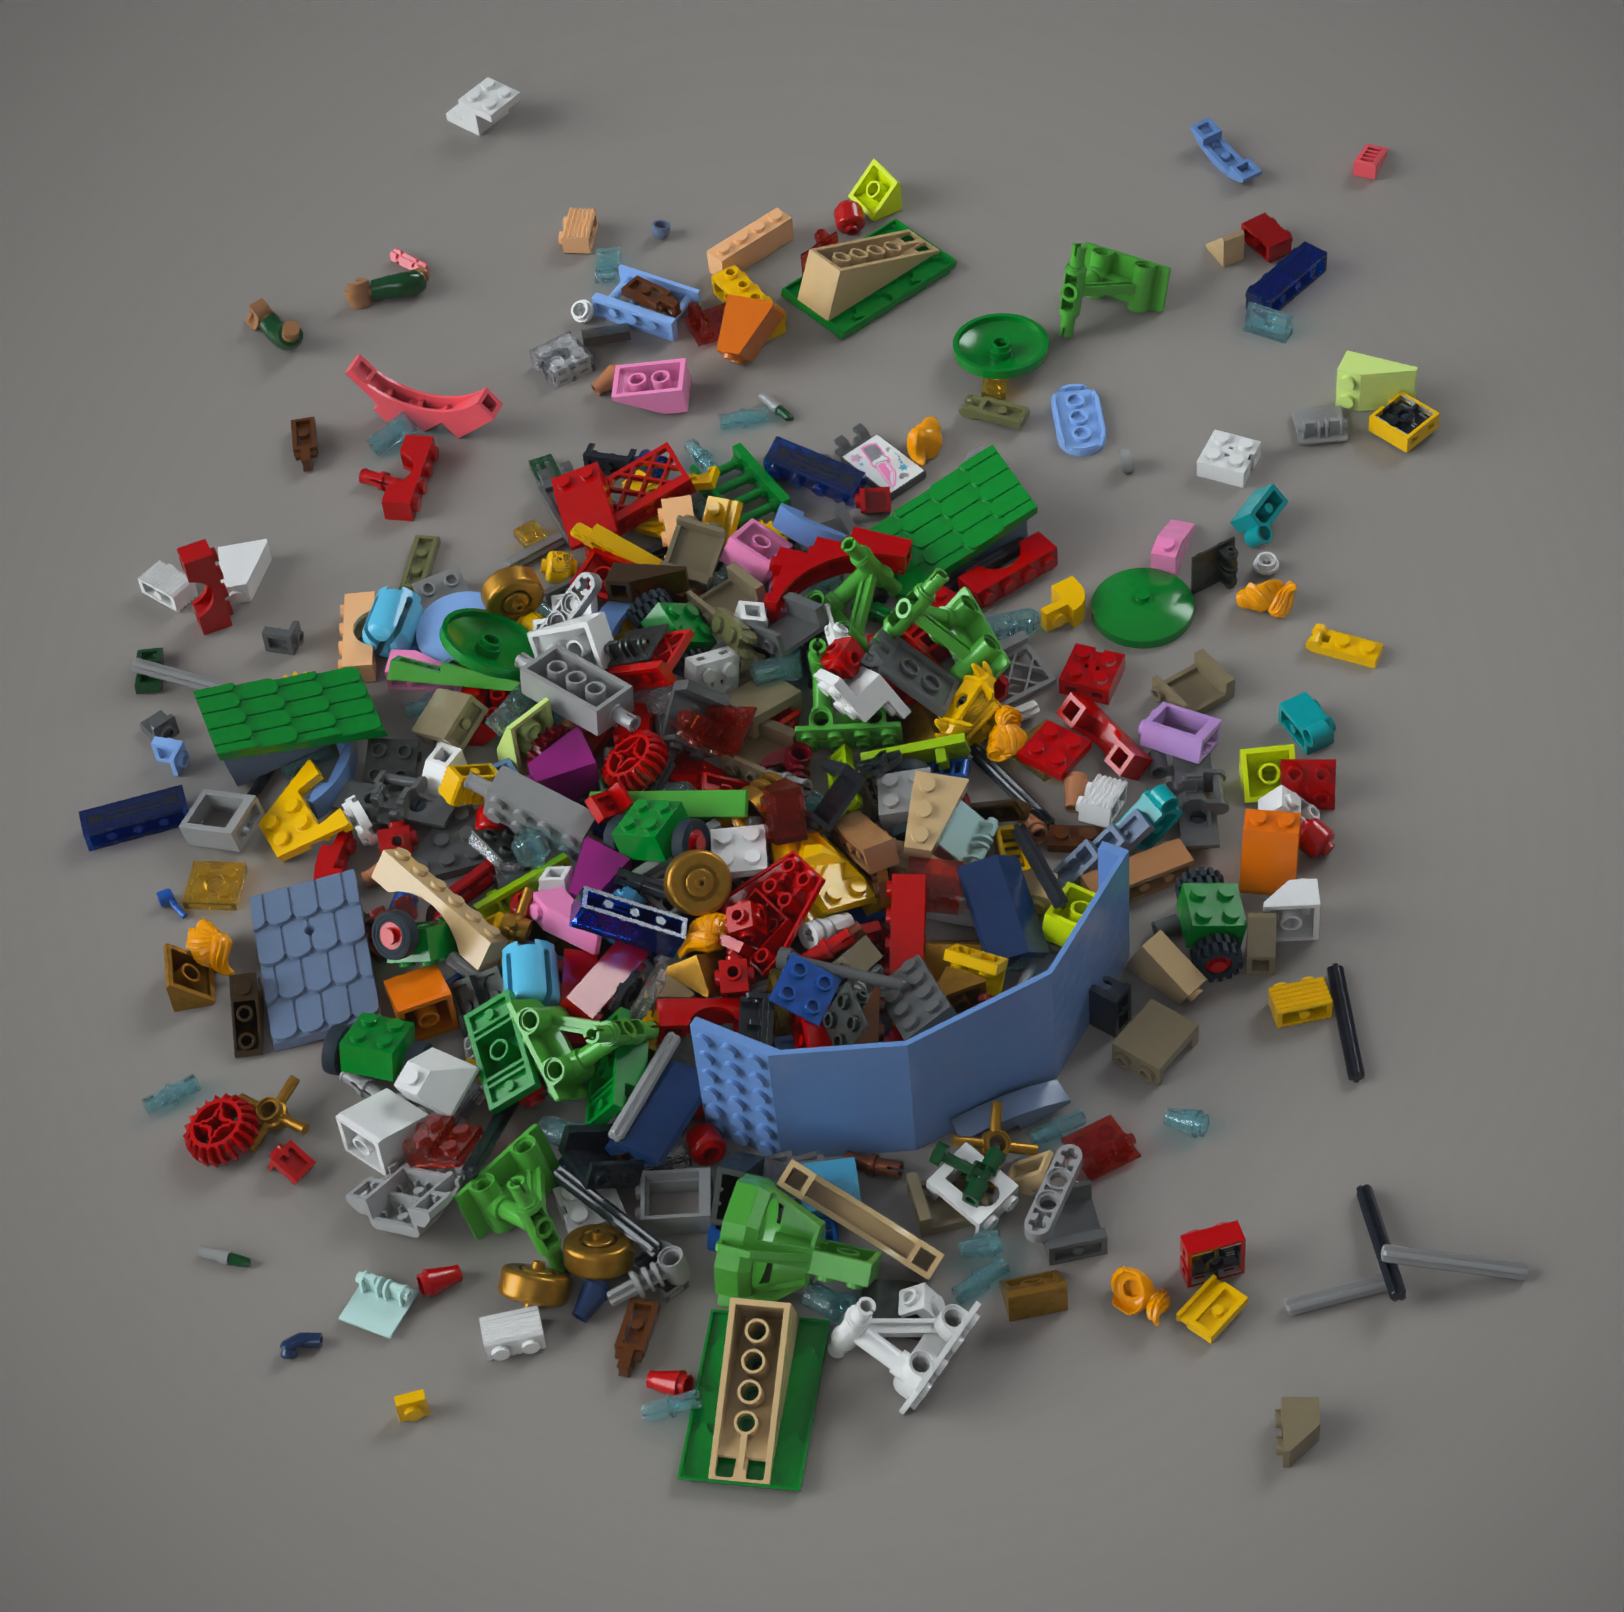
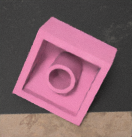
(753, 549)

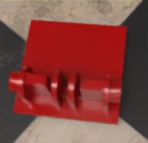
(1311, 780)

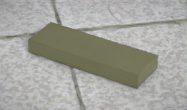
(420, 560)

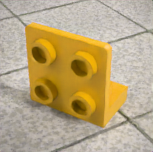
(979, 963)

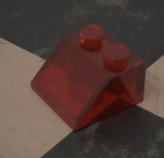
(784, 812)

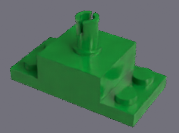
(500, 1054)
(615, 1078)

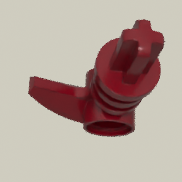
(794, 759)

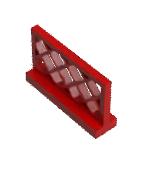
(647, 503)
(656, 673)

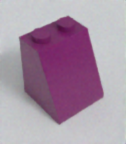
(566, 767)
(597, 868)

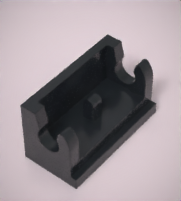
(608, 462)
(1110, 1008)
(756, 1017)

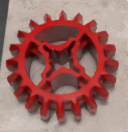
(636, 761)
(225, 1136)

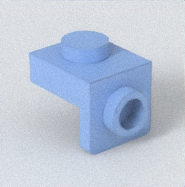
(172, 752)

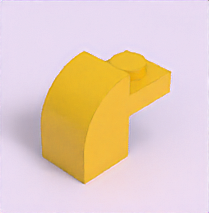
(1065, 606)

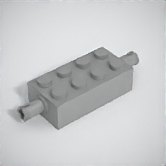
(578, 690)
(526, 804)

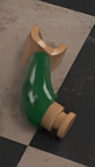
(388, 287)
(282, 334)

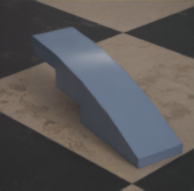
(1085, 856)
(1019, 1108)

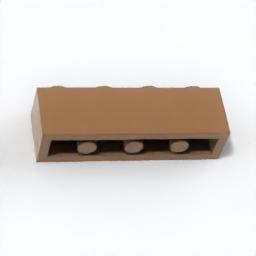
(865, 842)
(1150, 869)

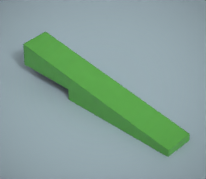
(449, 673)
(701, 803)

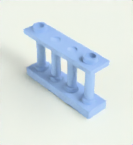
(641, 318)

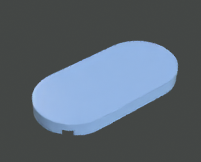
(1078, 420)

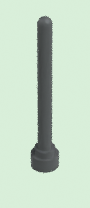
(845, 972)

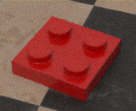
(1054, 750)

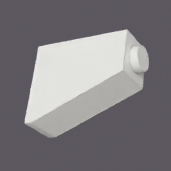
(243, 568)

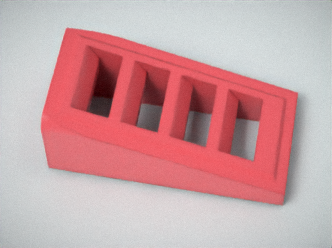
(1369, 161)

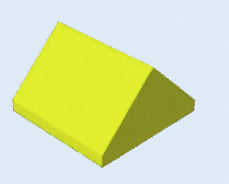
(877, 192)
(1261, 769)

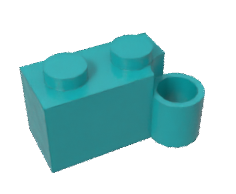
(1258, 515)
(1306, 722)
(1161, 810)

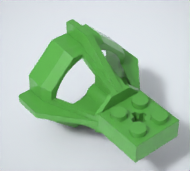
(795, 1247)

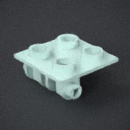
(968, 835)
(378, 1304)

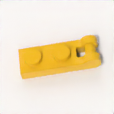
(1344, 646)

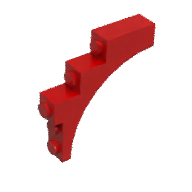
(825, 559)

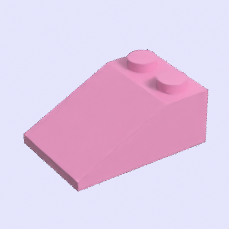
(653, 385)

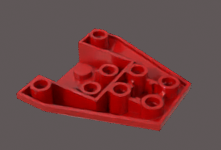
(786, 894)

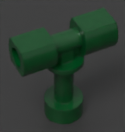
(977, 1173)

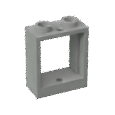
(232, 837)
(675, 1181)

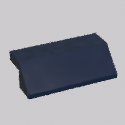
(1002, 908)
(662, 1116)

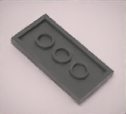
(920, 1004)

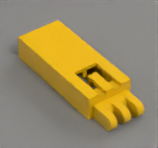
(612, 543)

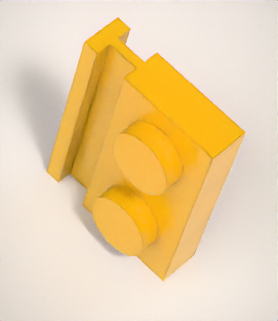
(724, 512)
(1212, 1308)

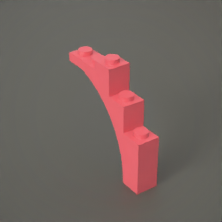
(457, 413)

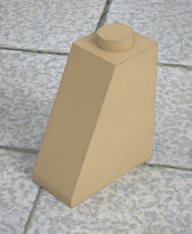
(1167, 969)

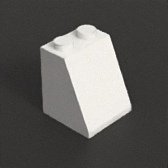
(378, 1128)

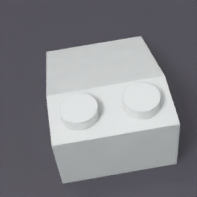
(580, 635)

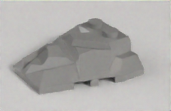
(407, 1197)

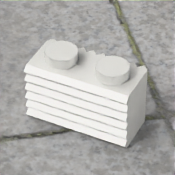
(167, 586)
(1102, 801)
(512, 1333)

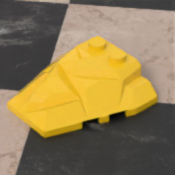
(845, 882)

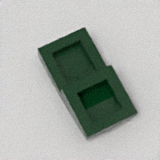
(147, 684)

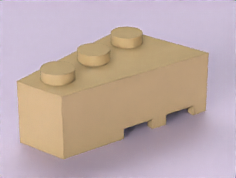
(930, 811)

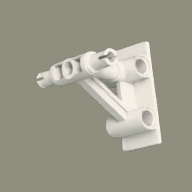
(913, 1371)

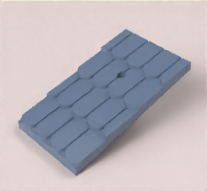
(314, 958)

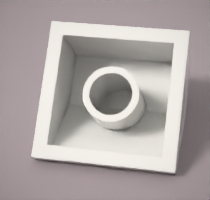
(1296, 910)

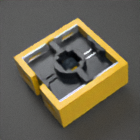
(1404, 421)

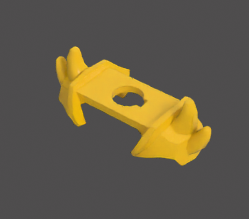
(952, 721)

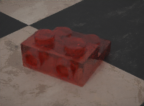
(440, 1143)

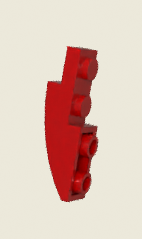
(335, 858)

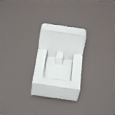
(921, 1301)

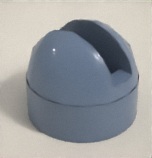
(660, 229)

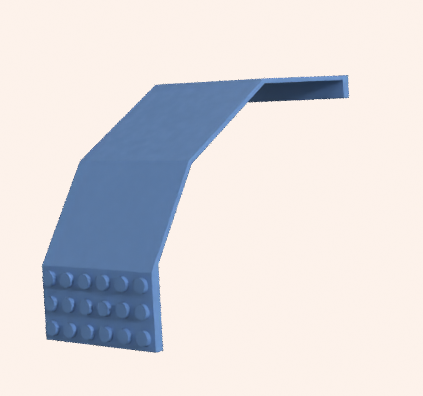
(909, 1090)

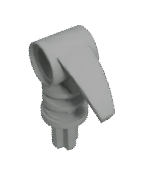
(670, 1265)

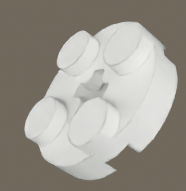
(364, 827)

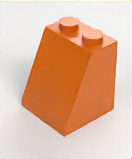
(747, 327)
(1269, 850)
(423, 999)

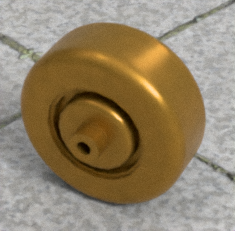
(512, 592)
(697, 882)
(598, 1252)
(534, 1284)

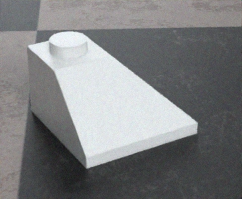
(436, 1080)

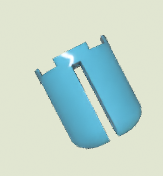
(392, 620)
(532, 971)

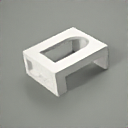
(982, 1217)

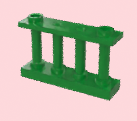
(752, 474)

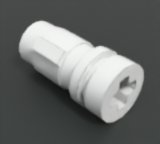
(817, 929)

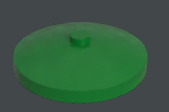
(1000, 346)
(1142, 608)
(485, 641)

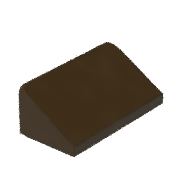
(1003, 810)

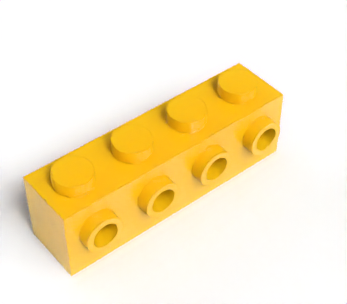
(737, 283)

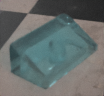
(1268, 323)

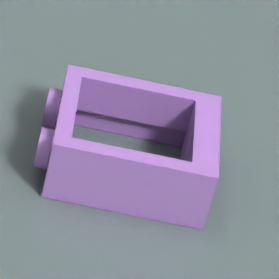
(1180, 732)

